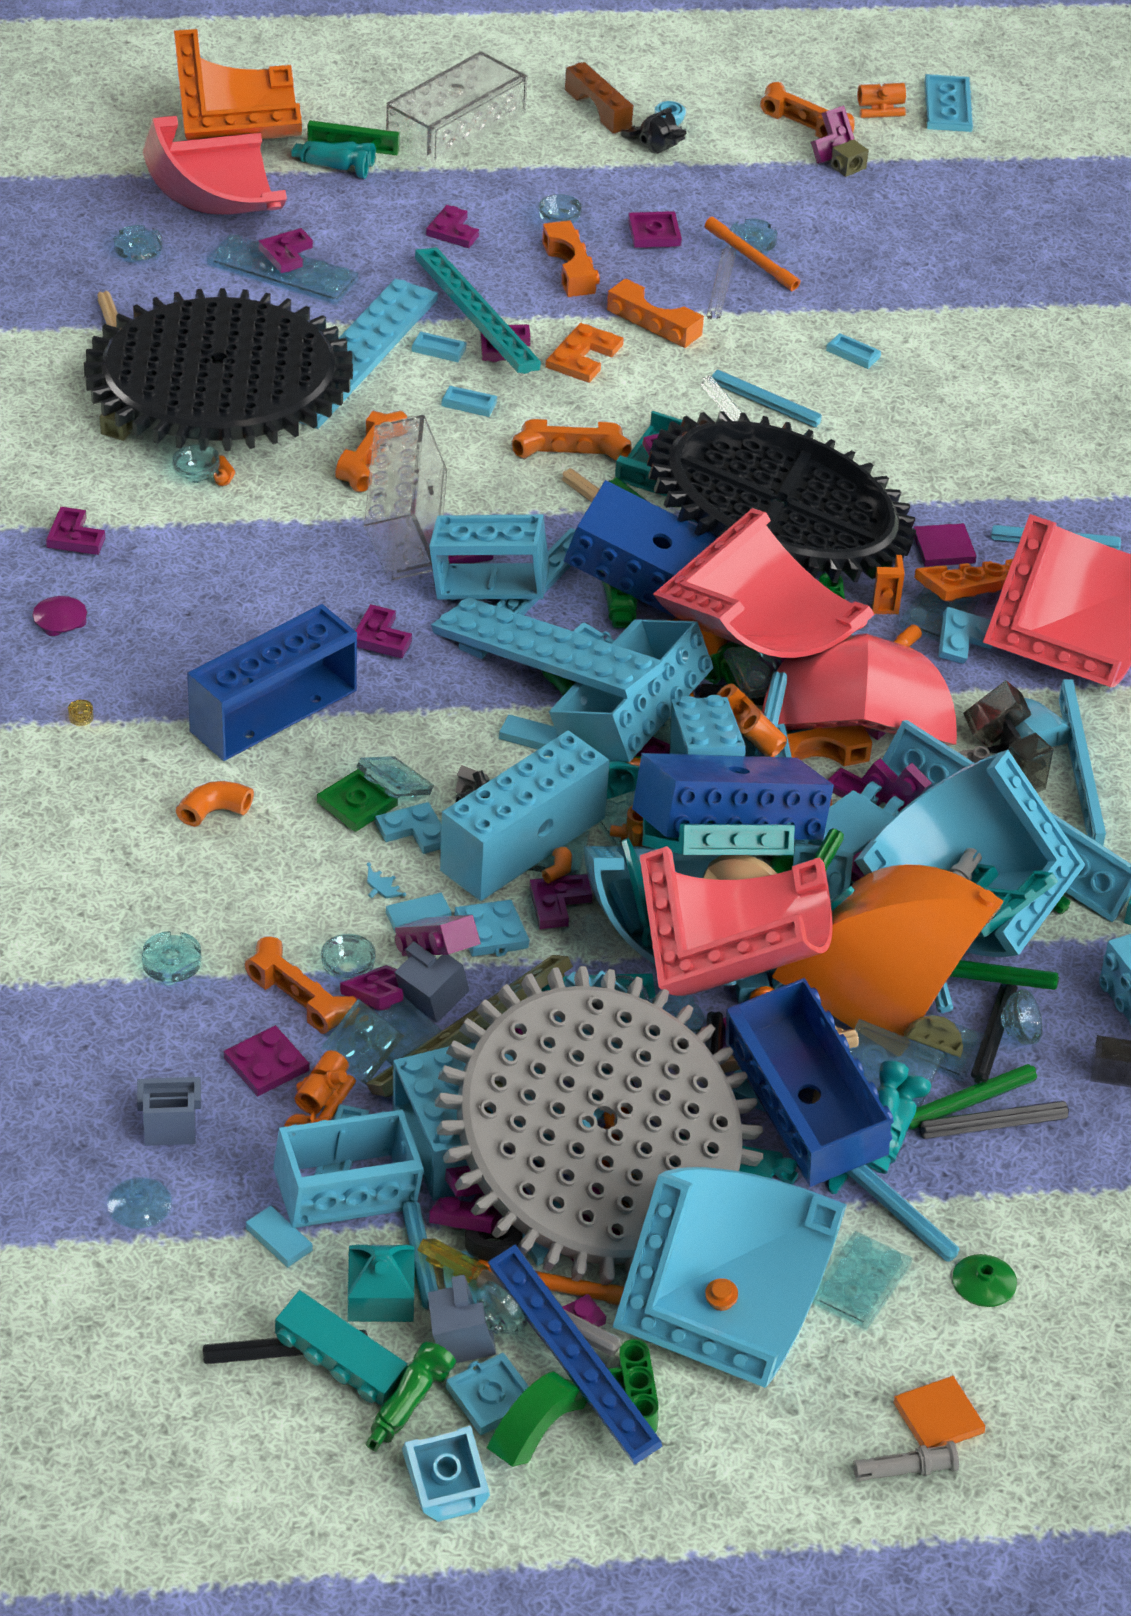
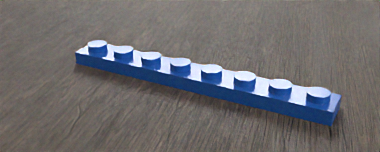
(575, 1355)

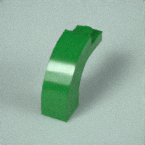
(532, 1416)

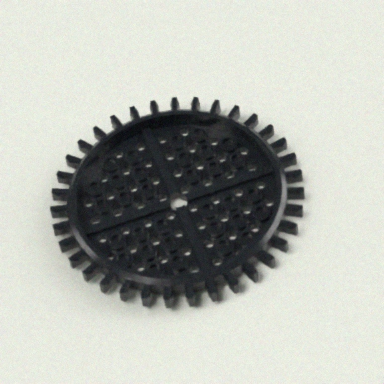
(165, 380)
(833, 507)

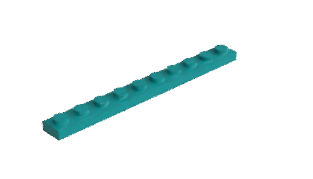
(478, 310)

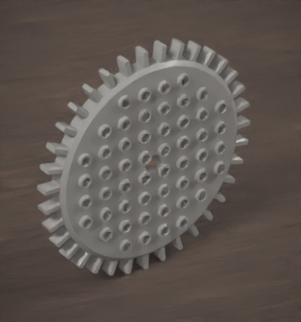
(505, 1175)

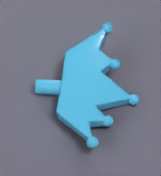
(382, 884)

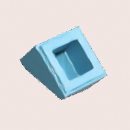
(749, 984)

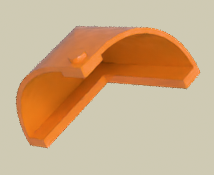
(233, 100)
(895, 944)

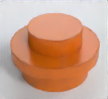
(721, 1294)

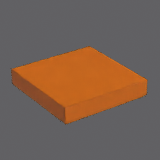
(939, 1413)

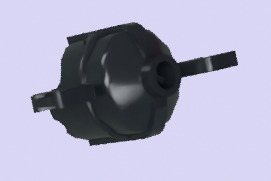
(658, 132)

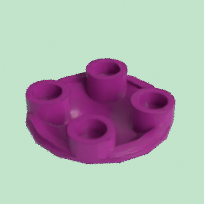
(59, 614)

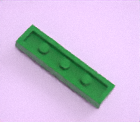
(385, 141)

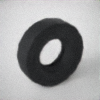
(487, 1250)

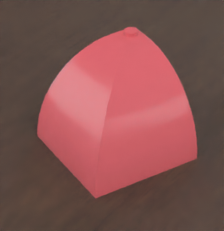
(210, 173)
(760, 595)
(1066, 604)
(869, 686)
(732, 928)

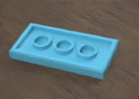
(948, 103)

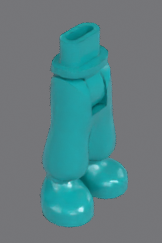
(338, 155)
(897, 1093)

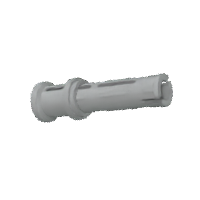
(921, 1460)

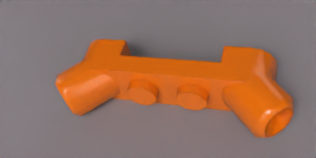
(781, 103)
(538, 436)
(354, 465)
(754, 723)
(270, 968)

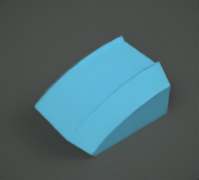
(1045, 724)
(447, 1474)

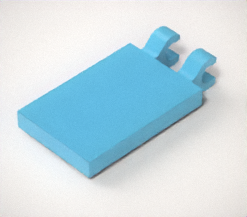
(860, 817)

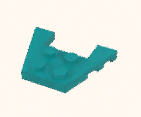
(1014, 901)

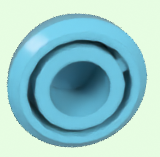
(677, 110)

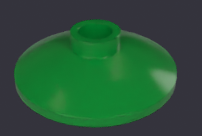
(984, 1289)

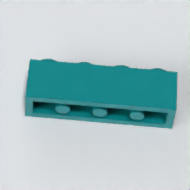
(339, 1348)

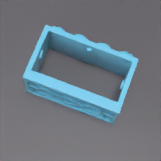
(489, 537)
(704, 727)
(415, 1093)
(353, 1191)

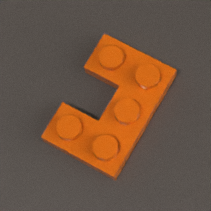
(570, 354)

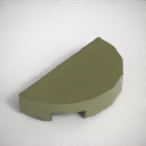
(936, 1033)

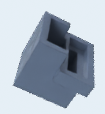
(430, 982)
(169, 1109)
(460, 1323)

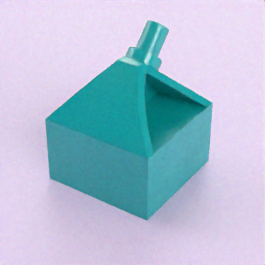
(381, 1283)

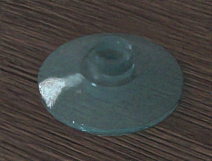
(139, 1211)

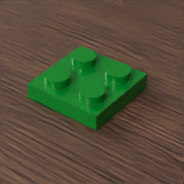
(356, 800)

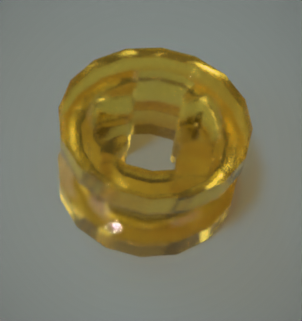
(80, 706)

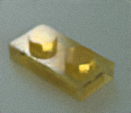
(442, 1254)

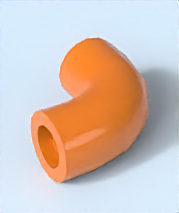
(213, 797)

